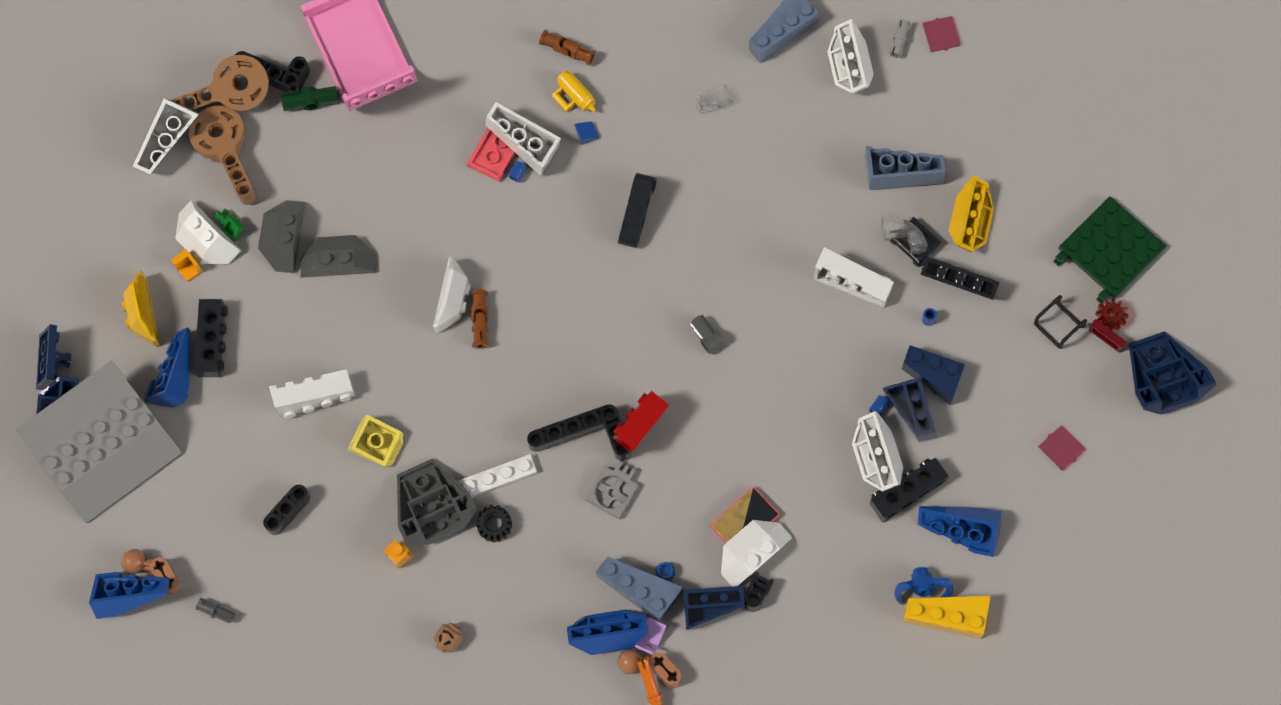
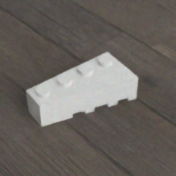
(312, 393)

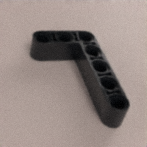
(583, 429)

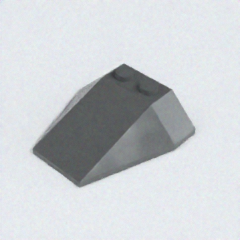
(431, 504)

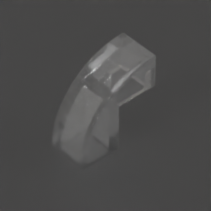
(898, 228)

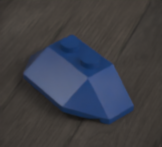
(607, 631)

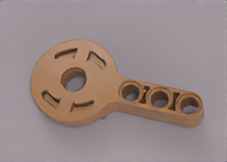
(224, 88)
(225, 147)

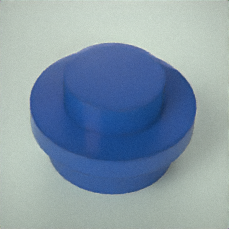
(665, 571)

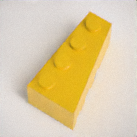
(949, 614)

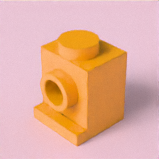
(398, 553)

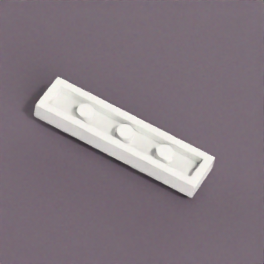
(499, 476)

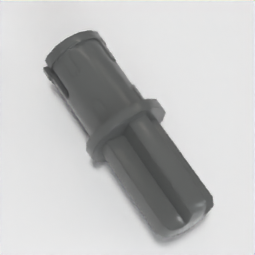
(215, 610)

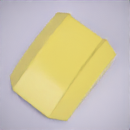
(376, 441)

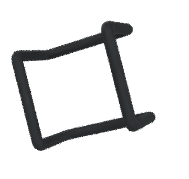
(1079, 324)

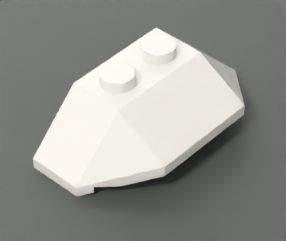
(850, 58)
(203, 237)
(452, 297)
(877, 452)
(751, 549)

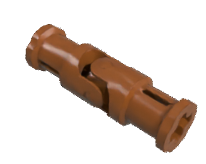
(569, 48)
(480, 318)

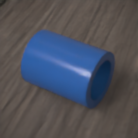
(517, 171)
(929, 311)
(879, 405)

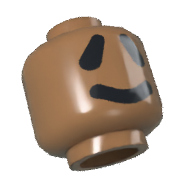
(448, 637)

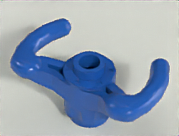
(923, 585)

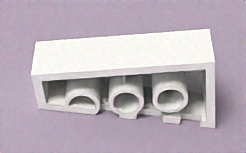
(164, 132)
(524, 137)
(852, 278)

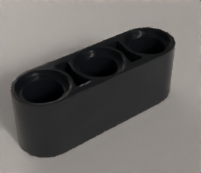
(277, 514)

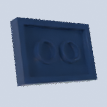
(49, 357)

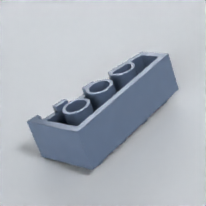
(782, 27)
(902, 168)
(641, 588)

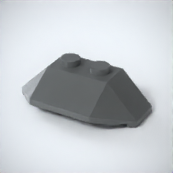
(281, 235)
(337, 257)

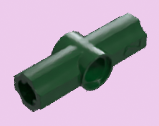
(310, 98)

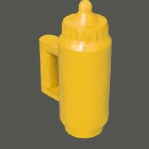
(575, 90)

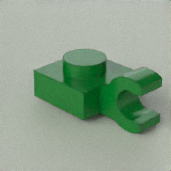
(230, 224)

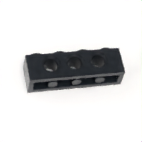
(960, 278)
(206, 310)
(886, 509)

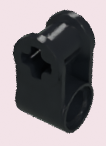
(759, 589)

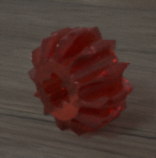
(1117, 319)

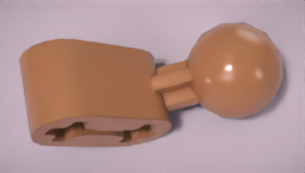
(136, 561)
(628, 665)

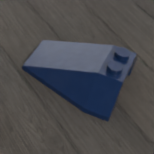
(1167, 374)

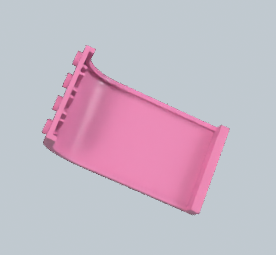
(358, 49)

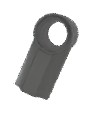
(709, 338)

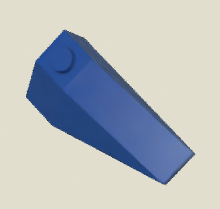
(173, 379)
(964, 525)
(118, 594)

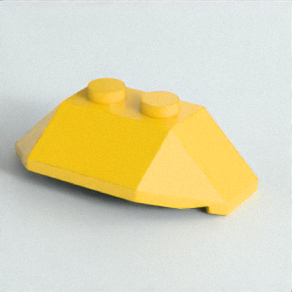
(972, 215)
(140, 310)

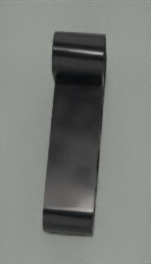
(285, 75)
(636, 209)

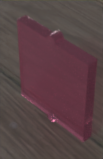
(941, 34)
(1062, 448)

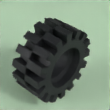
(490, 512)

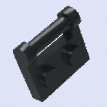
(931, 240)

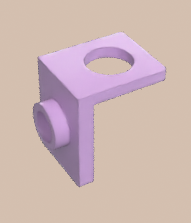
(653, 637)

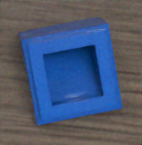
(586, 132)

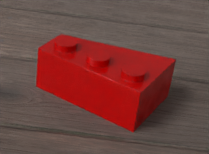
(640, 420)

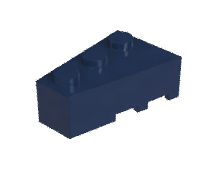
(935, 371)
(913, 408)
(710, 603)

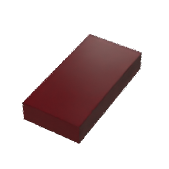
(1107, 336)

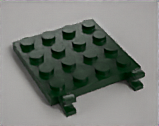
(1111, 248)

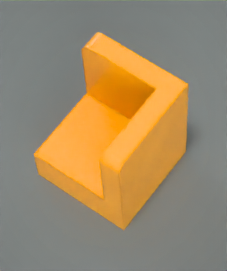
(186, 265)

